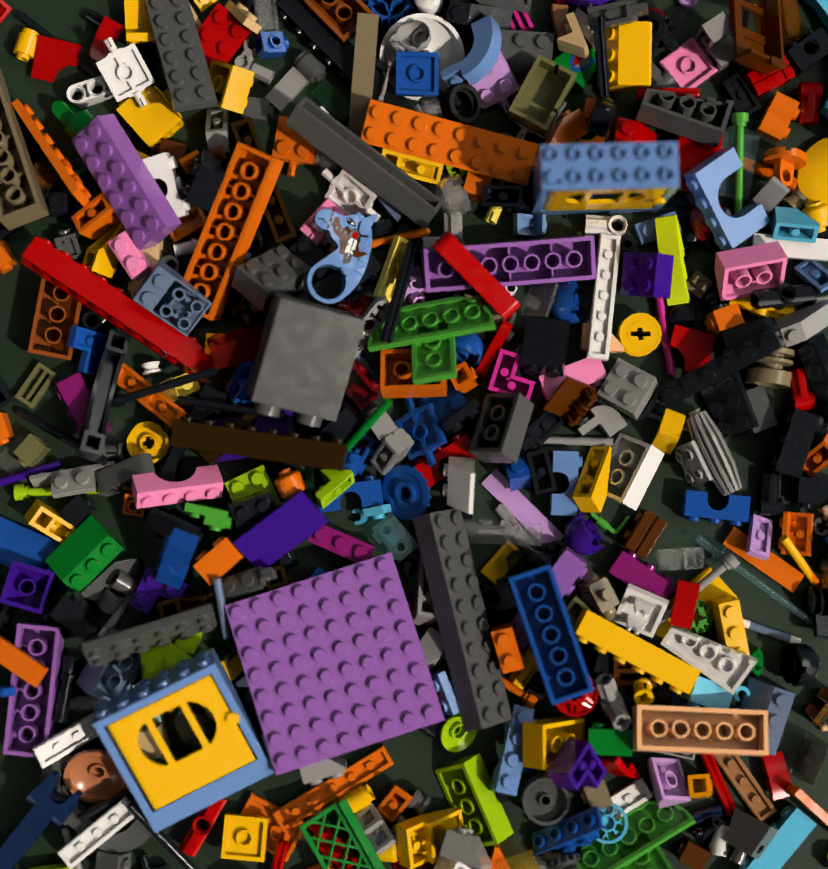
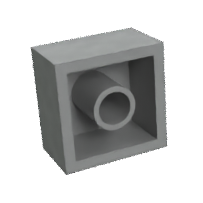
(627, 388)

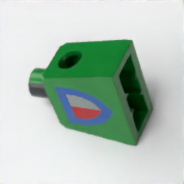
(583, 67)

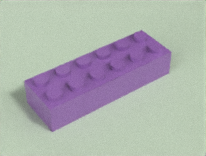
(126, 181)
(33, 708)

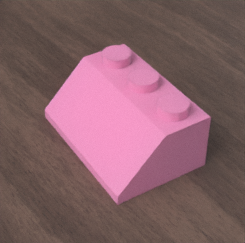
(749, 269)

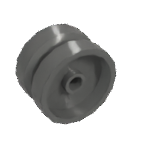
(549, 811)

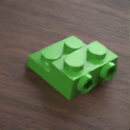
(216, 518)

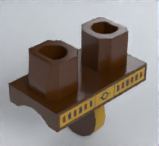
(816, 713)

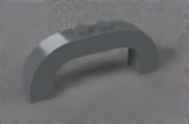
(121, 841)

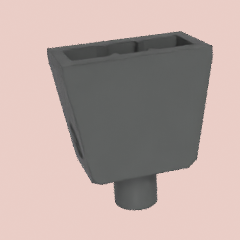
(748, 836)

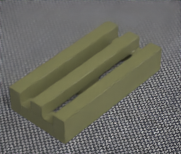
(29, 380)

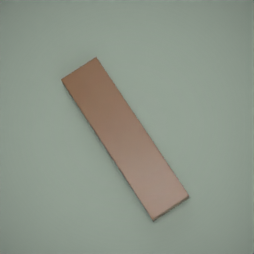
(746, 786)

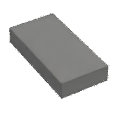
(287, 89)

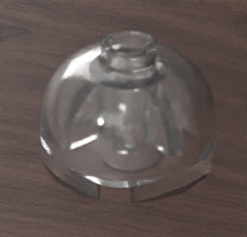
(453, 195)

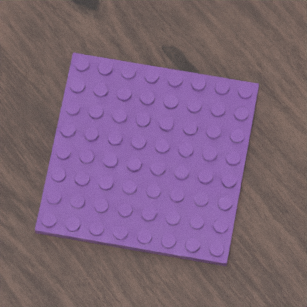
(334, 663)

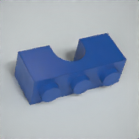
(368, 490)
(734, 509)
(175, 558)

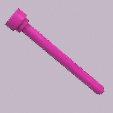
(662, 318)

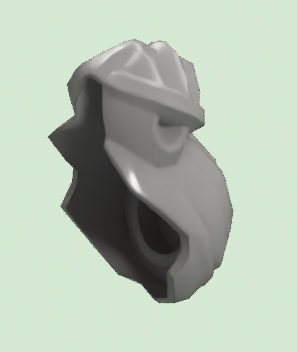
(410, 36)

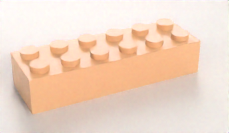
(700, 730)

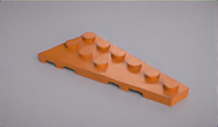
(57, 159)

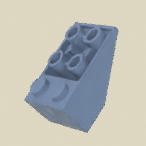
(171, 298)

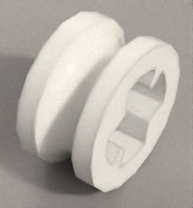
(151, 368)

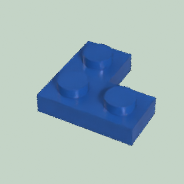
(90, 343)

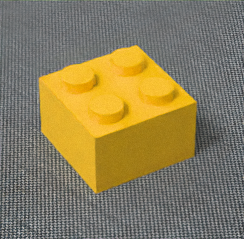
(231, 85)

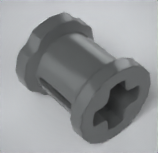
(114, 451)

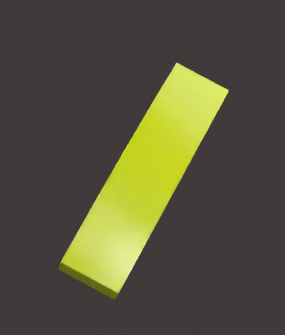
(670, 243)

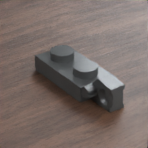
(617, 13)
(247, 582)

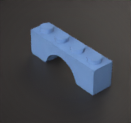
(509, 767)

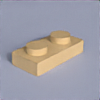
(243, 15)

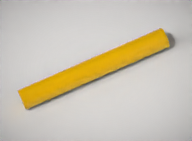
(799, 560)

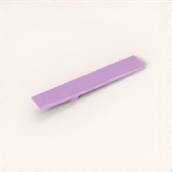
(520, 506)

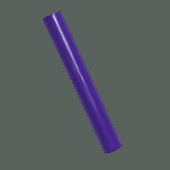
(32, 471)

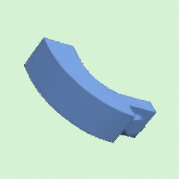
(481, 57)

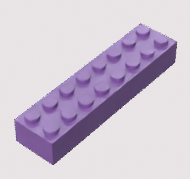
(516, 262)

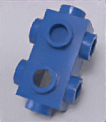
(357, 456)

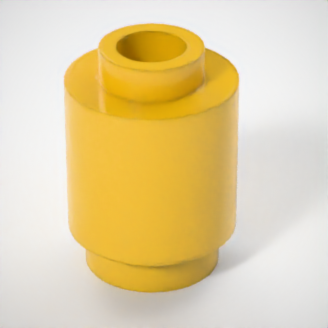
(26, 44)
(359, 797)

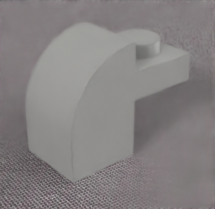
(605, 417)

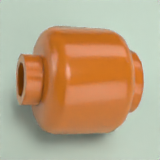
(289, 482)

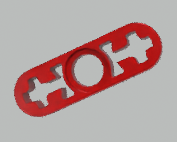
(494, 348)

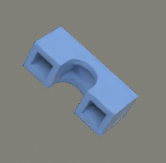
(568, 464)

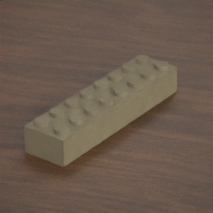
(19, 188)

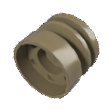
(770, 370)

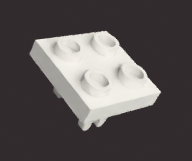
(640, 610)

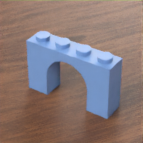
(705, 182)

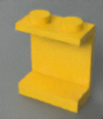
(137, 23)

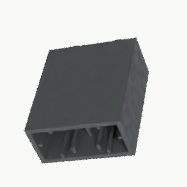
(304, 359)

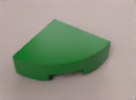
(758, 667)

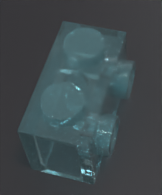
(395, 537)

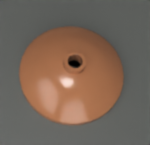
(94, 775)

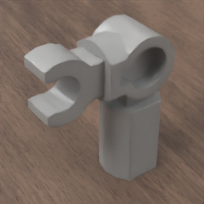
(245, 61)

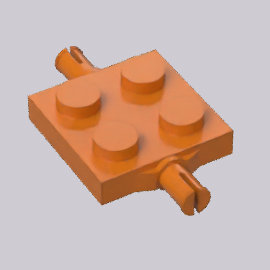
(292, 147)

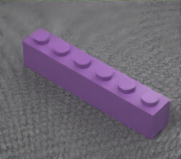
(566, 570)

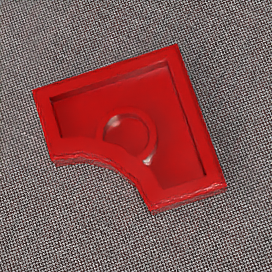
(52, 57)
(692, 345)

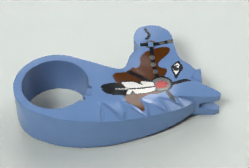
(352, 247)

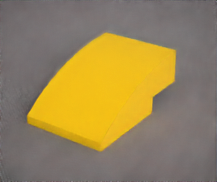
(423, 836)

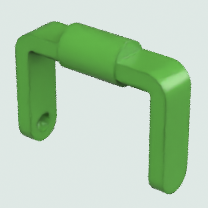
(606, 526)

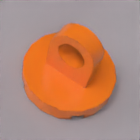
(784, 162)

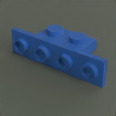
(569, 833)

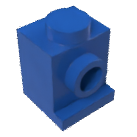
(266, 48)

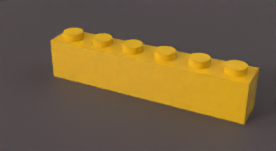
(635, 651)

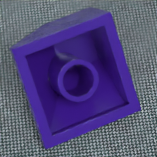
(27, 587)

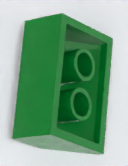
(84, 553)

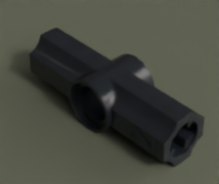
(782, 296)

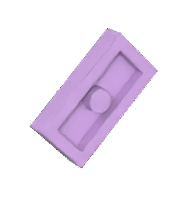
(759, 537)

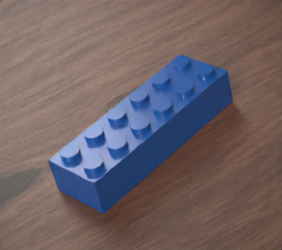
(550, 634)

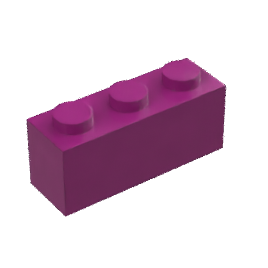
(76, 392)
(342, 544)
(631, 571)

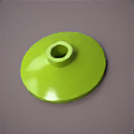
(453, 735)

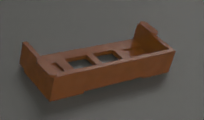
(754, 50)

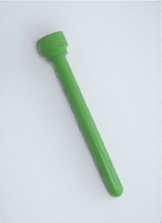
(739, 121)

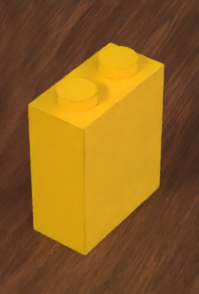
(151, 121)

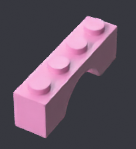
(153, 491)

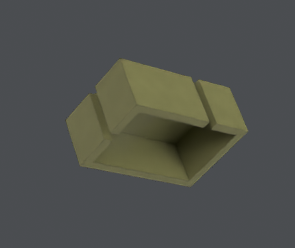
(541, 95)

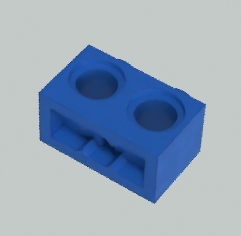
(238, 383)

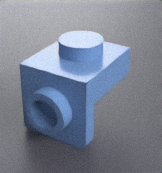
(529, 225)

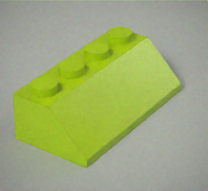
(467, 787)

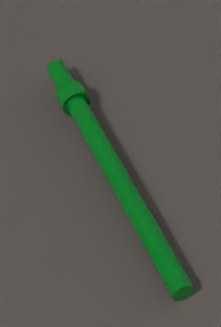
(361, 431)

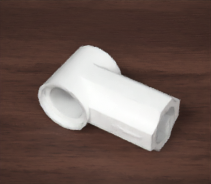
(603, 224)

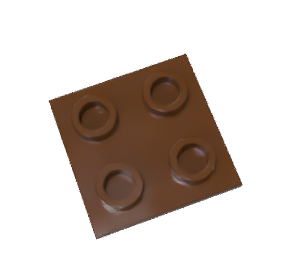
(572, 400)

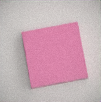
(688, 65)

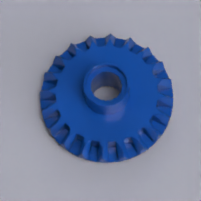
(396, 492)

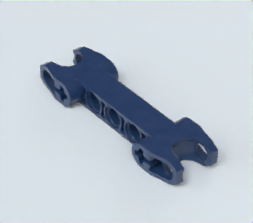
(47, 808)

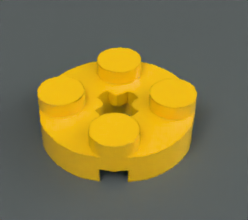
(156, 433)

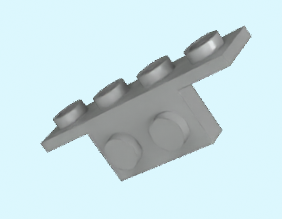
(69, 481)

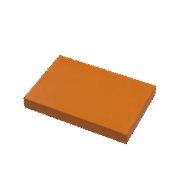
(260, 806)

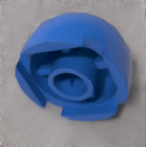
(567, 303)
(469, 349)

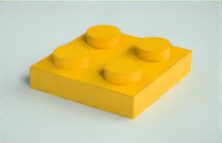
(244, 837)

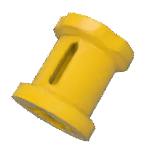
(647, 695)

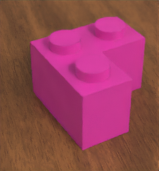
(503, 376)

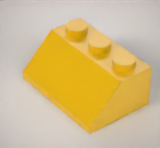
(629, 56)

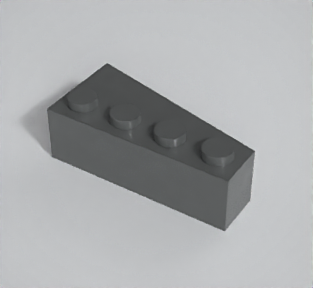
(685, 115)

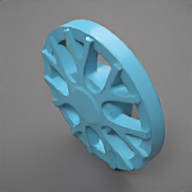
(609, 825)

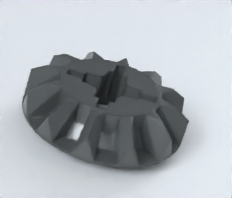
(564, 862)

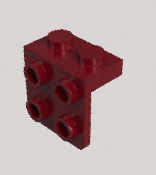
(360, 388)

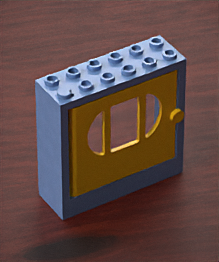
(609, 175)
(202, 777)

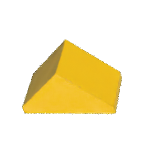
(669, 431)

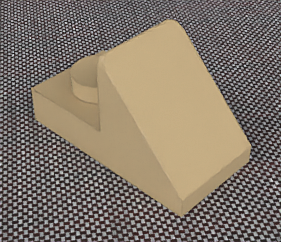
(573, 41)

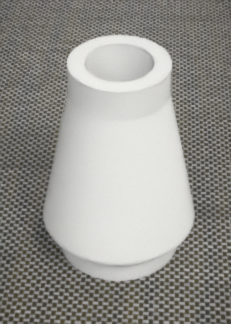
(718, 844)

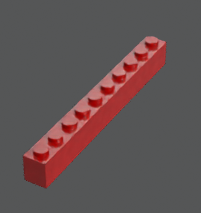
(115, 306)

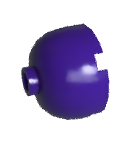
(582, 535)

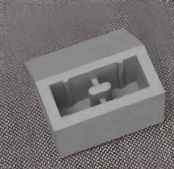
(317, 771)

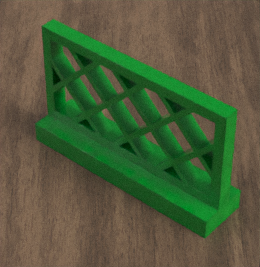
(354, 831)

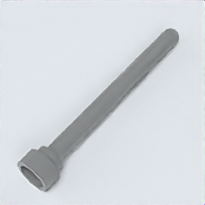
(729, 561)

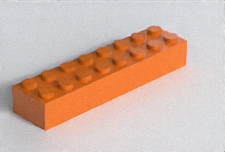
(449, 142)
(232, 224)

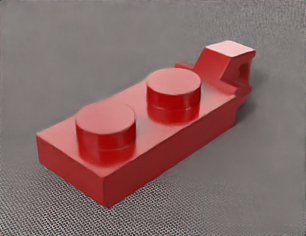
(338, 850)

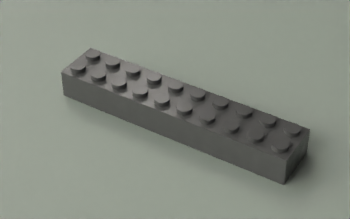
(462, 619)

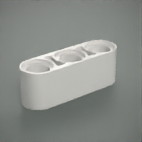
(87, 88)

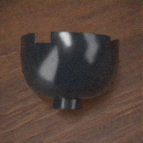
(800, 664)

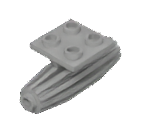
(707, 455)

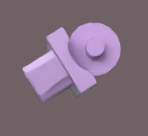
(415, 288)

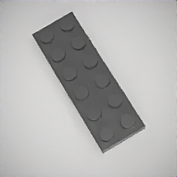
(181, 54)
(150, 635)

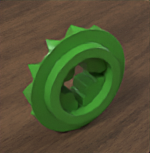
(704, 623)

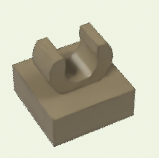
(698, 284)

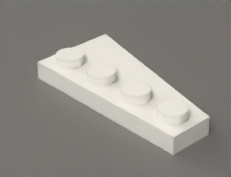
(714, 660)

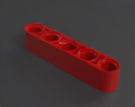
(476, 275)

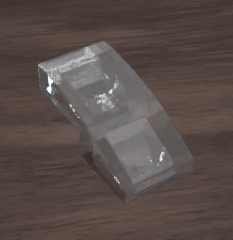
(680, 559)

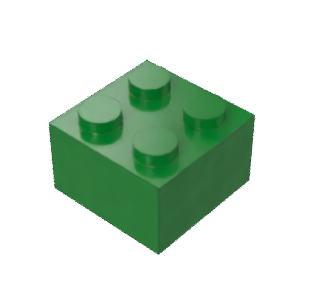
(607, 740)

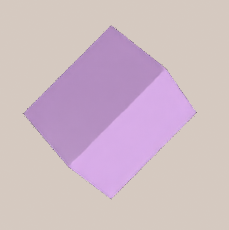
(668, 781)

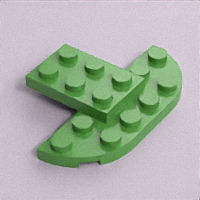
(432, 331)
(640, 845)

